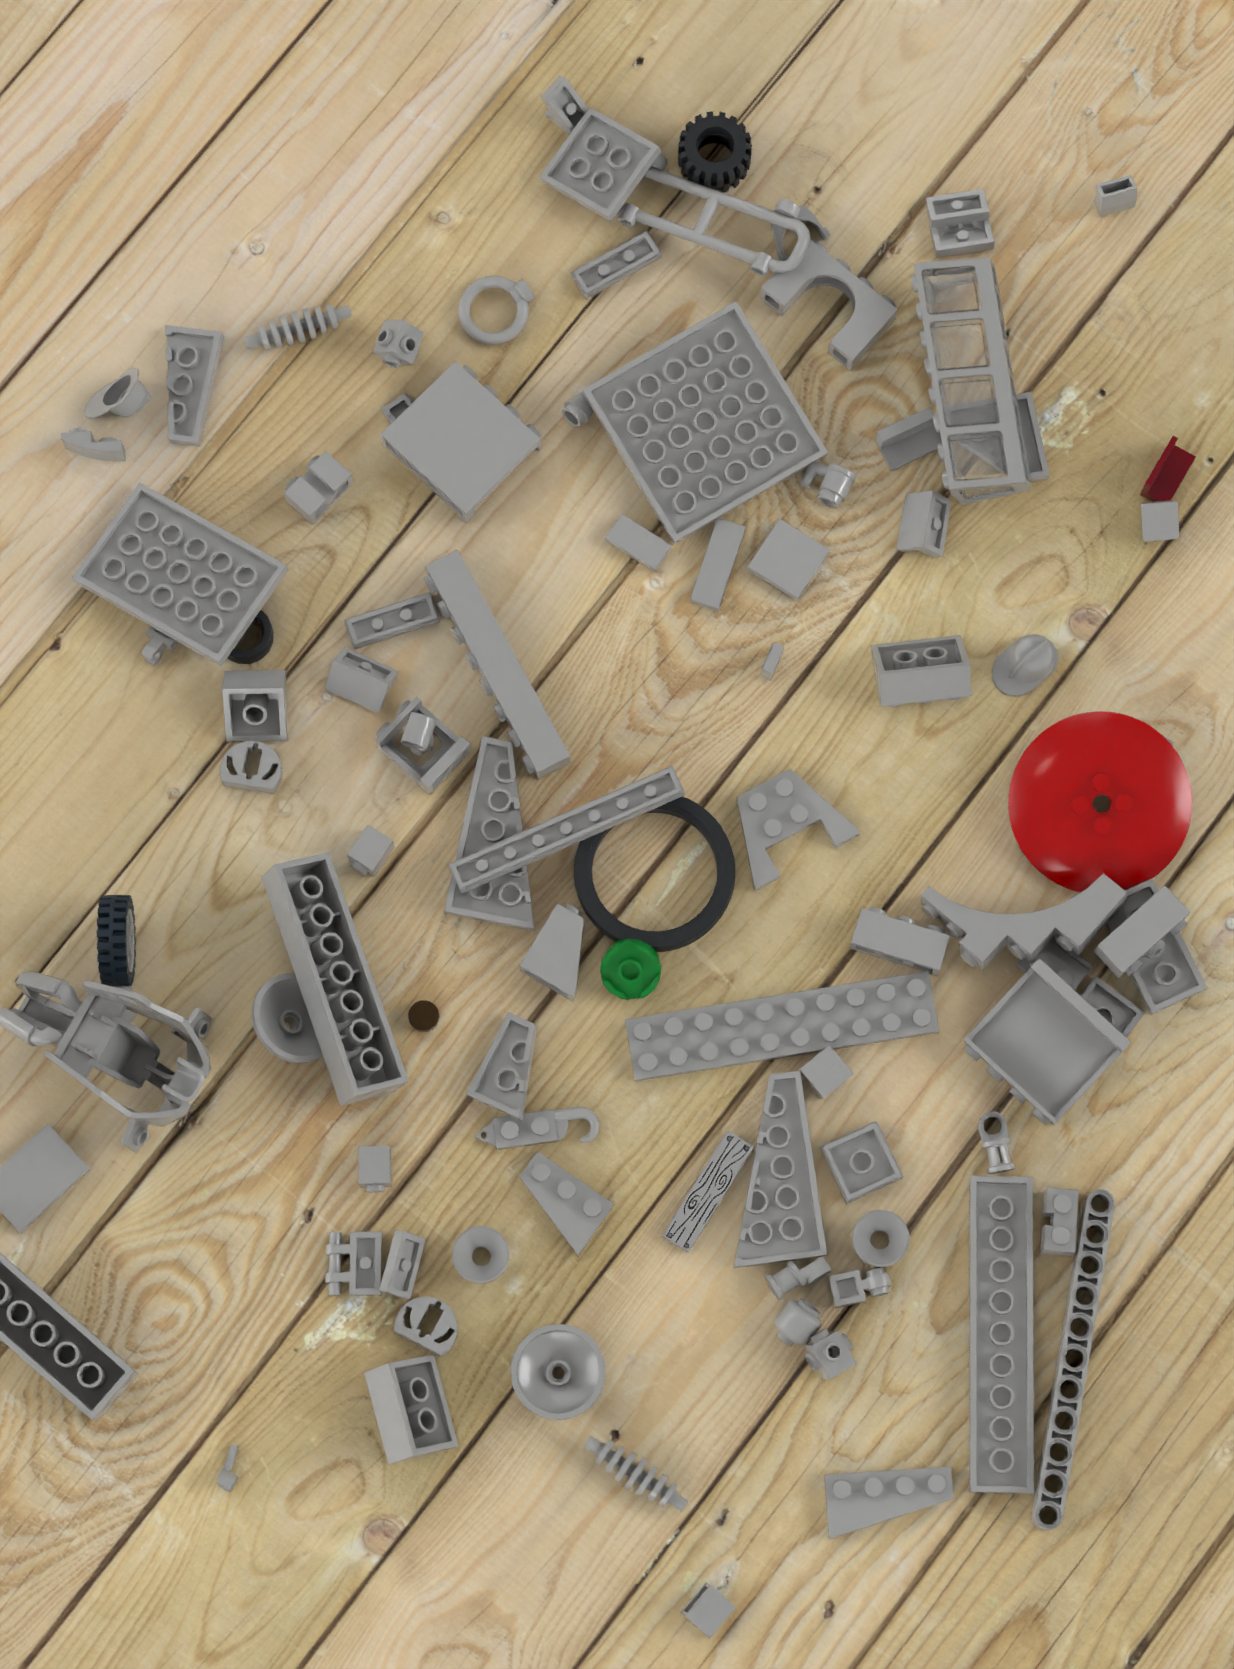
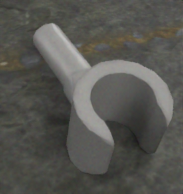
(225, 1478)

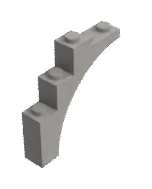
(1027, 934)

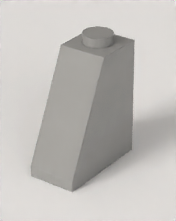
(557, 952)

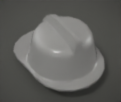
(119, 397)
(1024, 665)

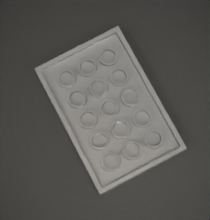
(180, 574)

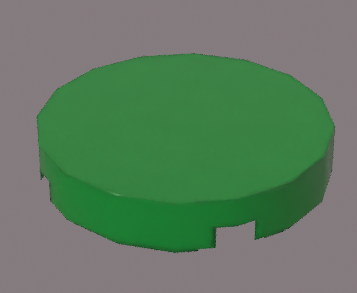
(630, 969)

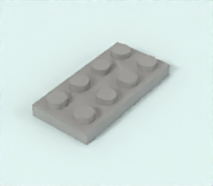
(1169, 973)

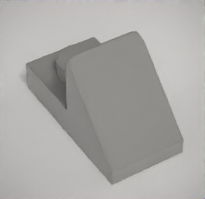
(563, 105)

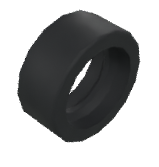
(262, 649)

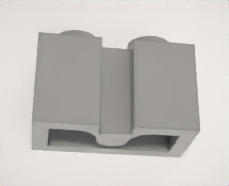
(318, 487)
(1060, 1234)

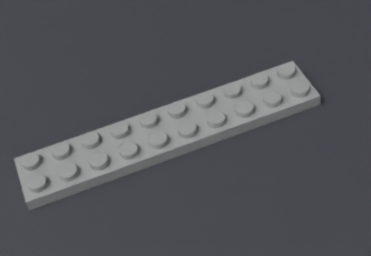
(781, 1026)
(1001, 1335)

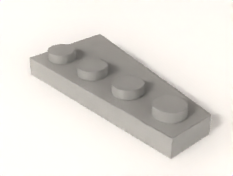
(190, 380)

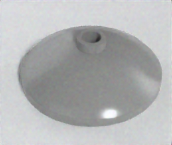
(280, 1002)
(555, 1348)

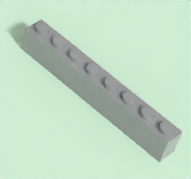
(497, 664)

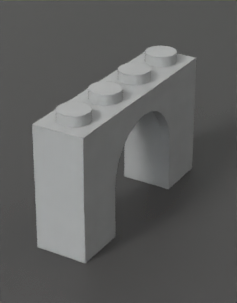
(871, 311)

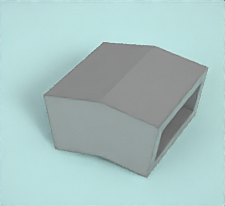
(1115, 195)
(1160, 520)
(825, 1072)
(708, 1609)

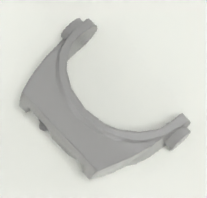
(804, 216)

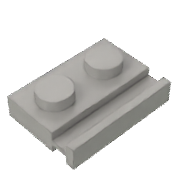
(1065, 964)

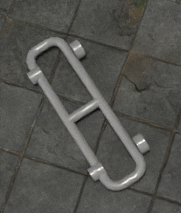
(783, 215)

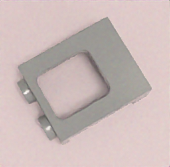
(440, 764)

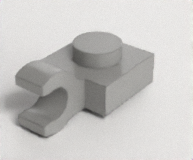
(154, 649)

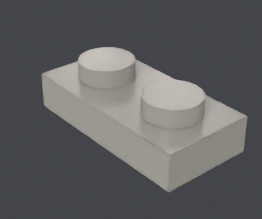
(402, 1264)

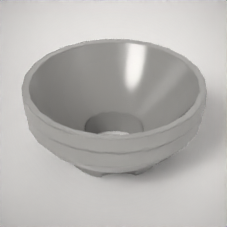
(887, 1223)
(477, 1238)

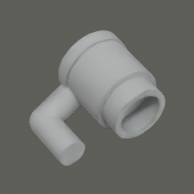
(835, 484)

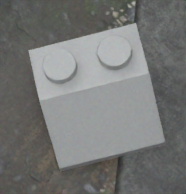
(255, 705)

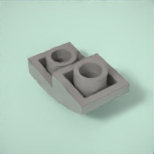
(83, 443)

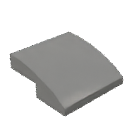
(959, 223)

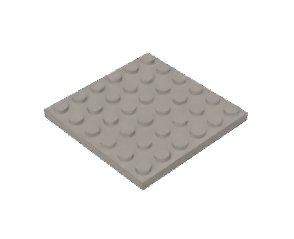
(705, 422)

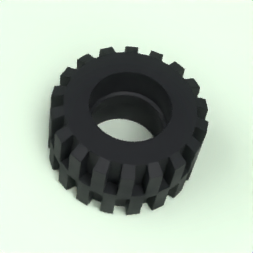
(721, 131)

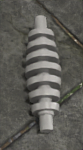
(298, 326)
(636, 1473)

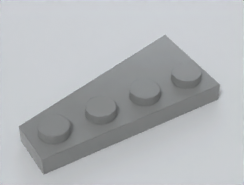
(878, 1496)

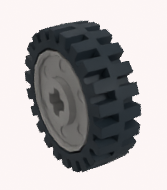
(116, 940)

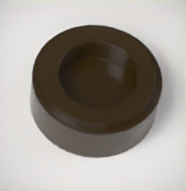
(423, 1016)

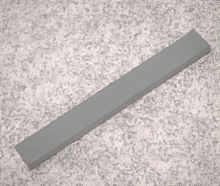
(566, 829)

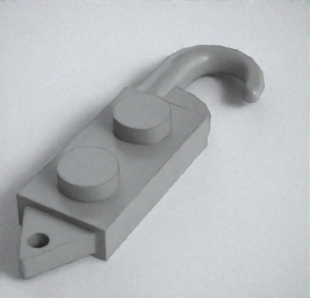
(536, 1128)

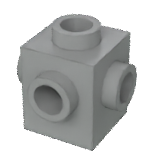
(398, 343)
(839, 1358)

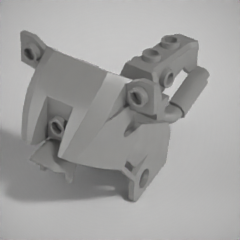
(96, 1036)

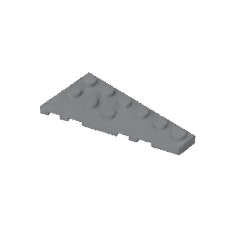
(782, 1199)

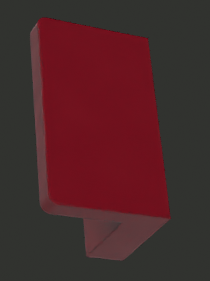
(1168, 473)

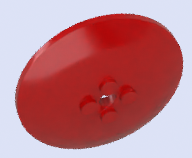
(1091, 757)

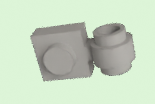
(849, 1288)

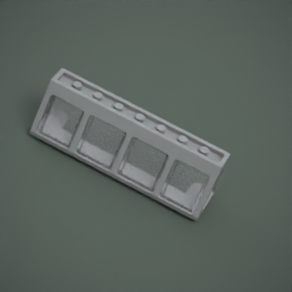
(971, 379)

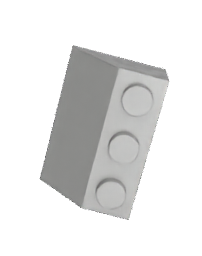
(921, 670)
(411, 1409)

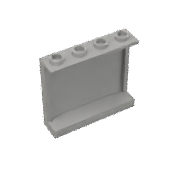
(460, 439)
(1045, 1042)

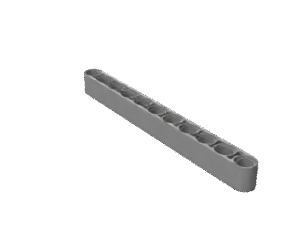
(1066, 1373)

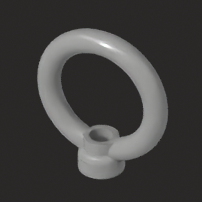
(520, 294)

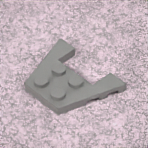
(780, 811)

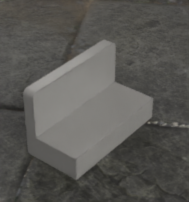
(908, 439)
(924, 523)
(360, 679)

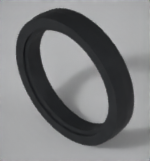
(689, 932)

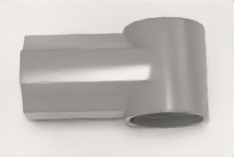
(419, 734)

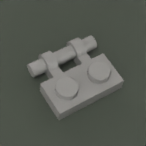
(365, 1263)

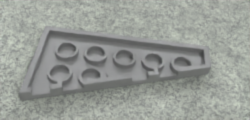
(490, 818)

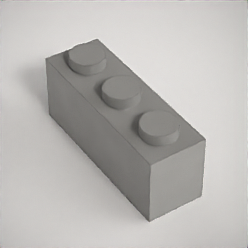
(1142, 933)
(899, 940)

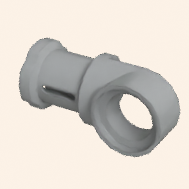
(996, 1142)
(791, 1277)

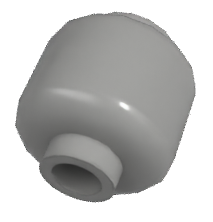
(797, 1322)

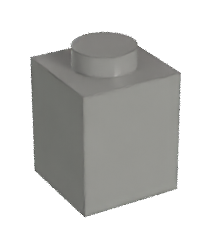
(370, 851)
(375, 1168)

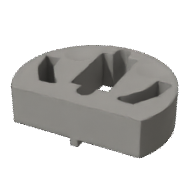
(238, 755)
(419, 1309)

